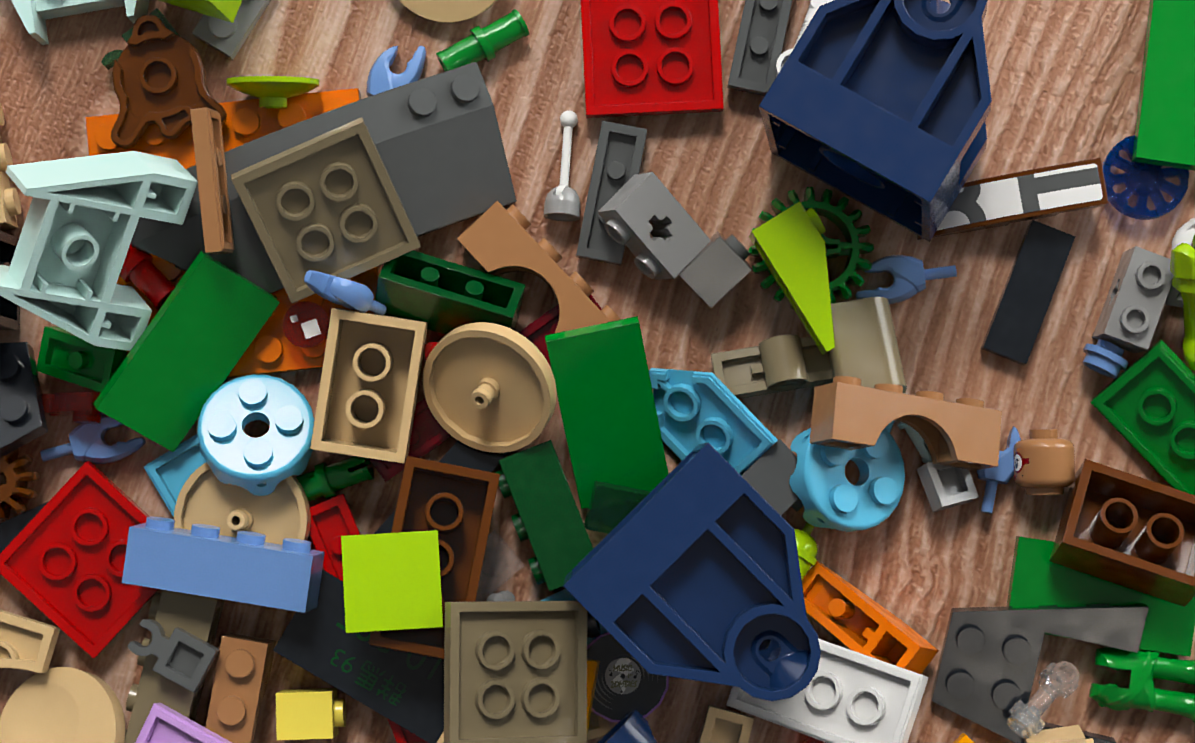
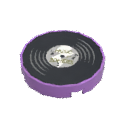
(623, 682)

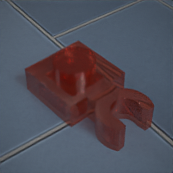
(77, 404)

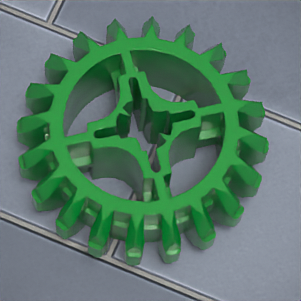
(834, 247)

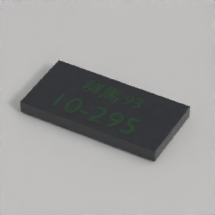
(388, 681)

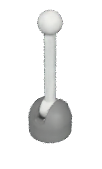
(562, 201)

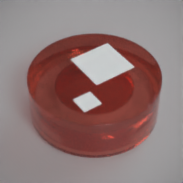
(306, 324)

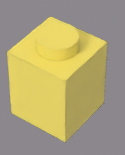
(309, 714)

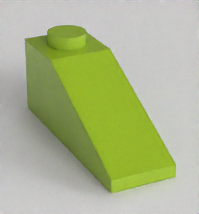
(798, 261)

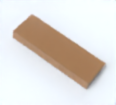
(212, 181)

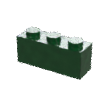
(446, 293)
(546, 512)

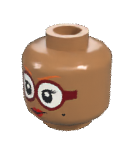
(1044, 463)

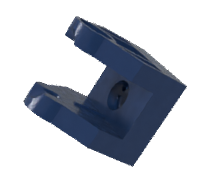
(886, 104)
(703, 582)

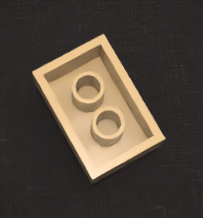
(369, 385)

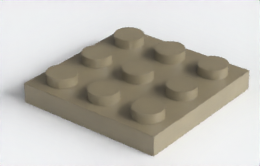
(326, 208)
(515, 672)

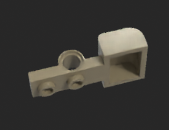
(863, 349)

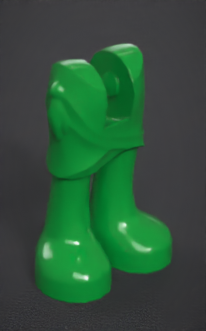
(1141, 690)

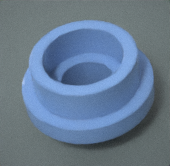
(1105, 358)

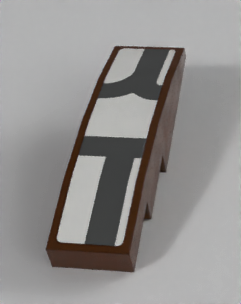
(1025, 197)

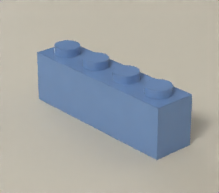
(223, 566)

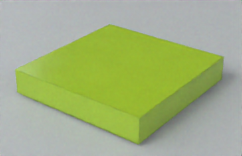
(391, 581)

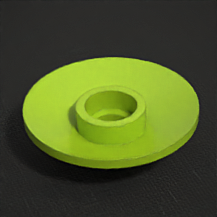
(272, 89)

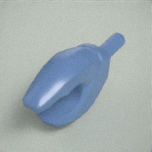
(382, 79)
(907, 275)
(343, 292)
(88, 444)
(1000, 474)

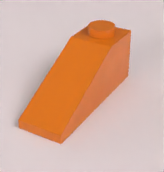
(863, 622)

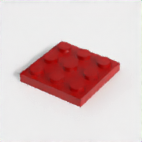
(651, 57)
(75, 557)

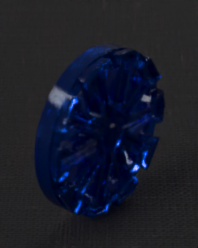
(1142, 181)

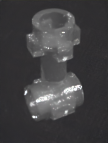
(1055, 681)

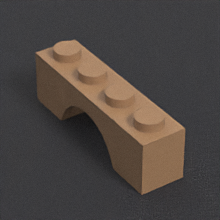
(503, 246)
(955, 433)
(239, 686)

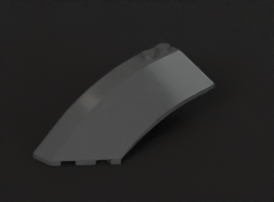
(435, 144)

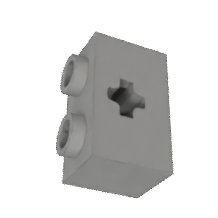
(674, 232)
(1135, 300)

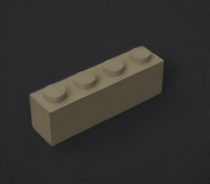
(172, 610)

